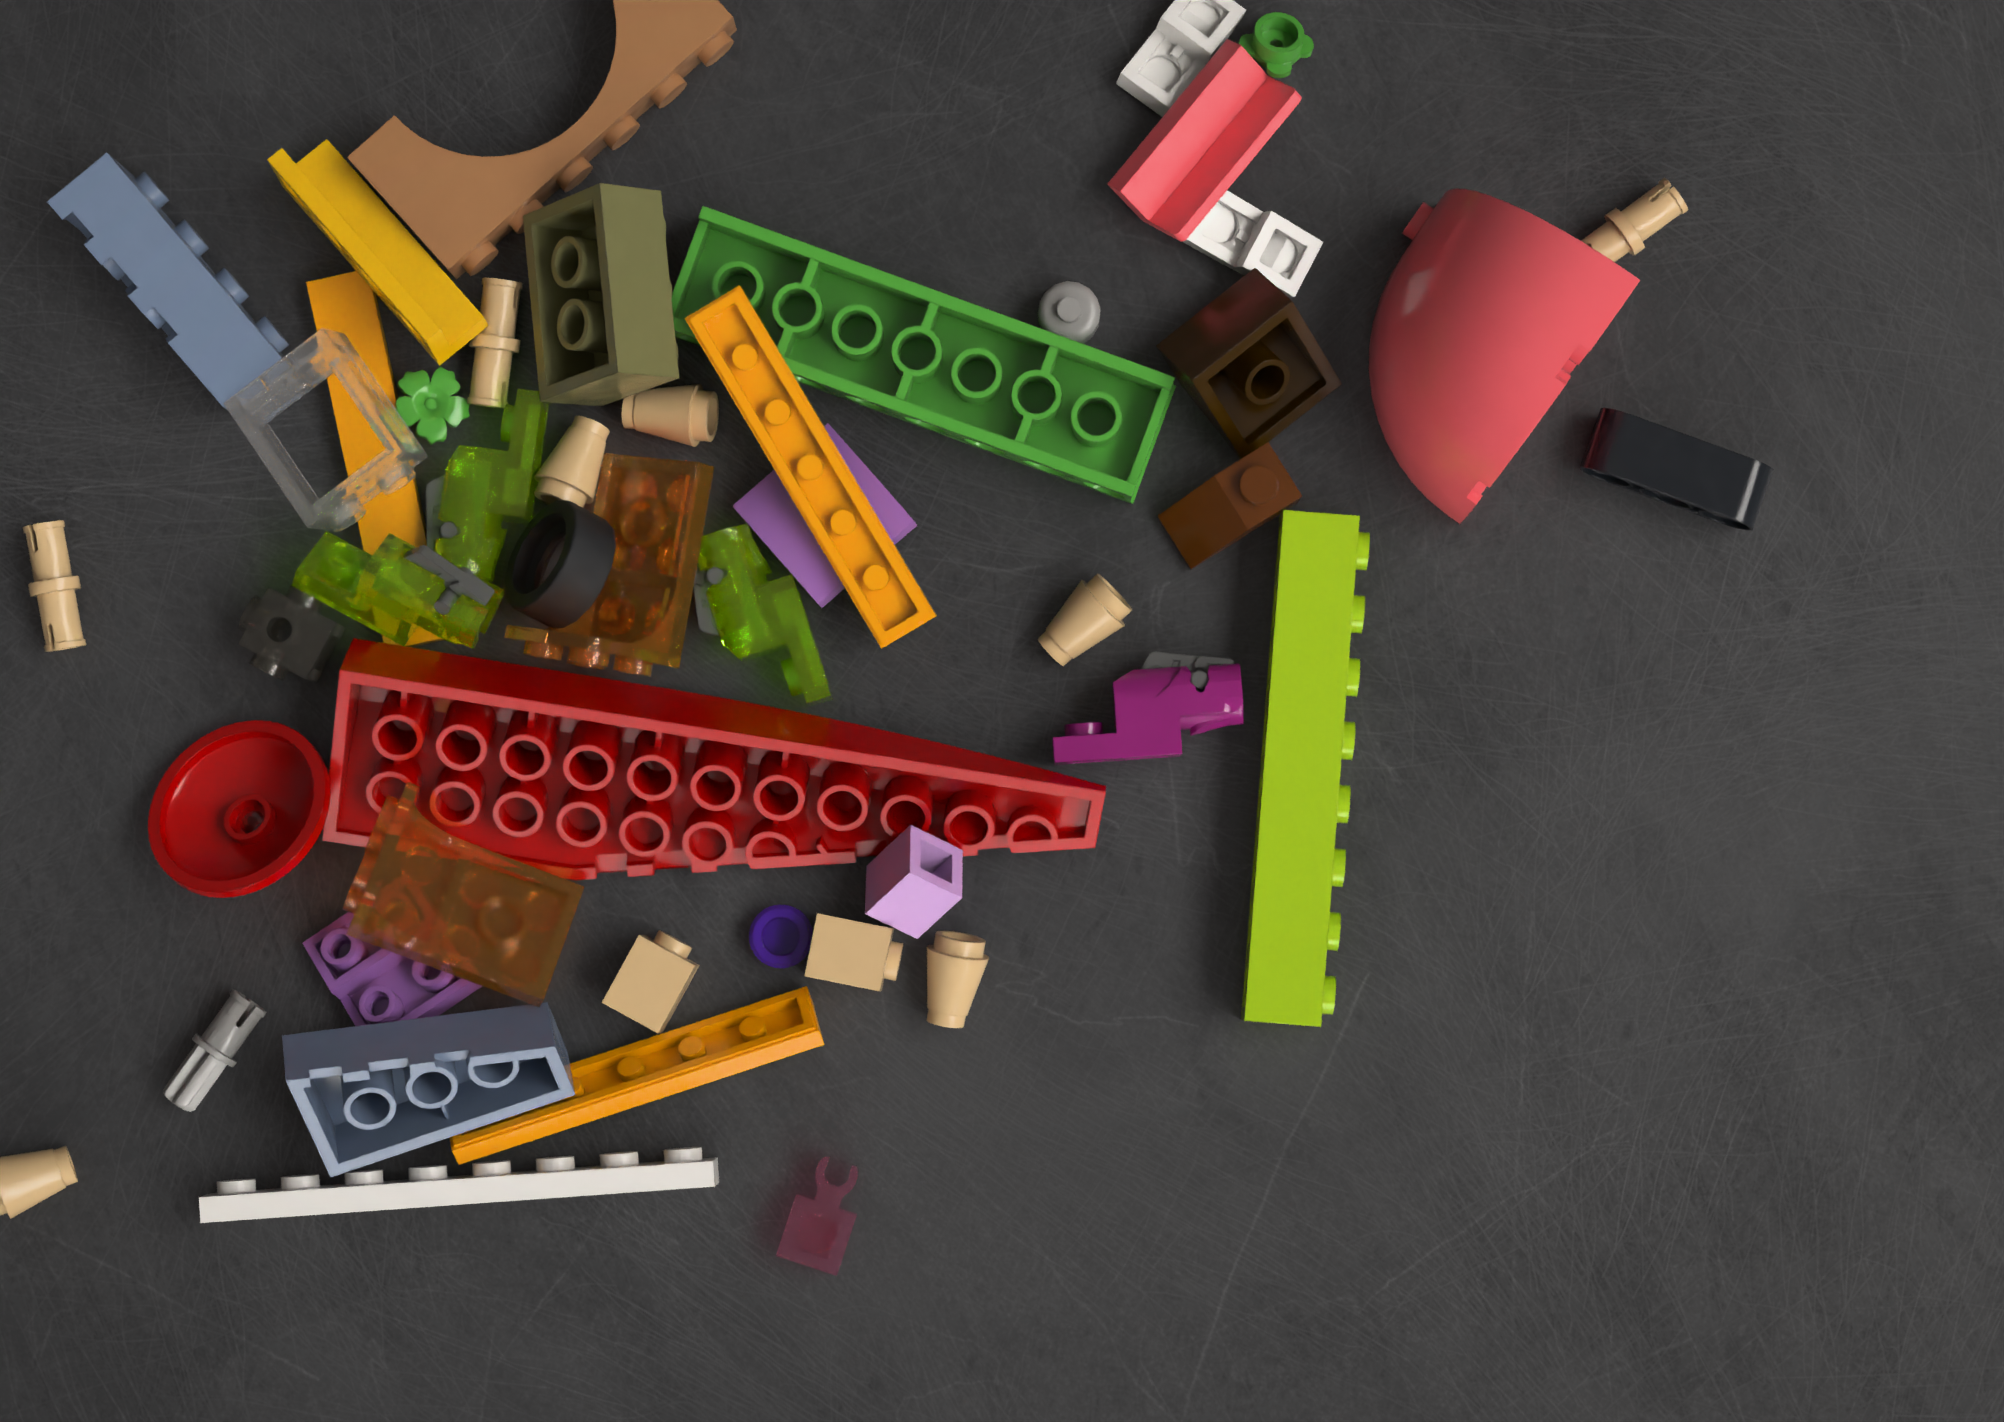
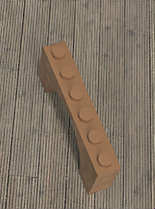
(472, 202)

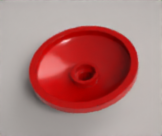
(222, 791)

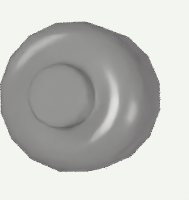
(1070, 311)

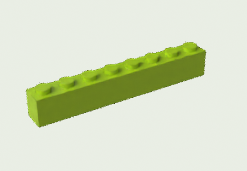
(1302, 768)

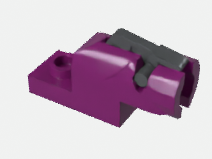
(1154, 706)

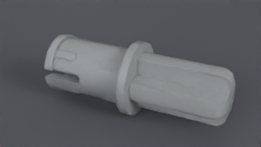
(213, 1051)

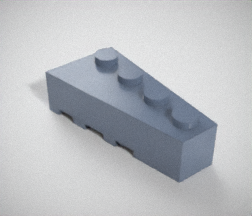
(169, 276)
(422, 1079)

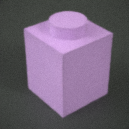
(913, 881)

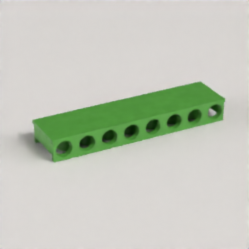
(933, 356)

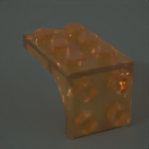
(646, 600)
(459, 904)

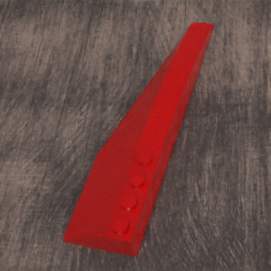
(656, 777)

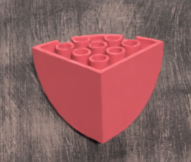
(1481, 338)

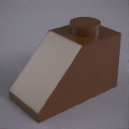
(1230, 506)

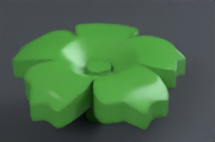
(431, 403)

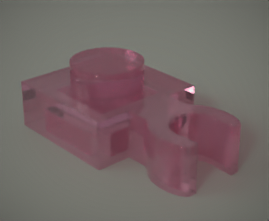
(819, 1227)

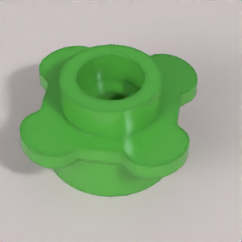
(1280, 31)

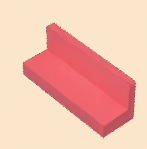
(1203, 142)

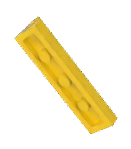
(380, 249)

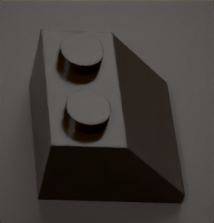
(1249, 363)

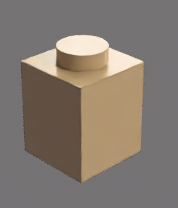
(853, 953)
(652, 980)

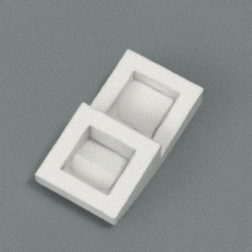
(1178, 50)
(1251, 239)

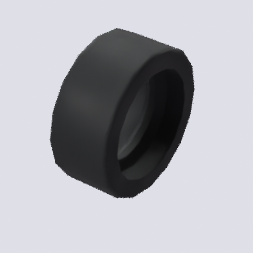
(560, 564)

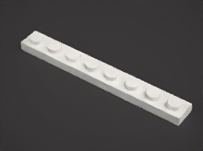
(432, 1187)

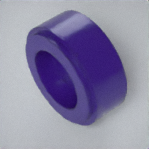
(781, 936)

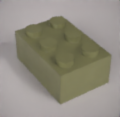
(600, 295)

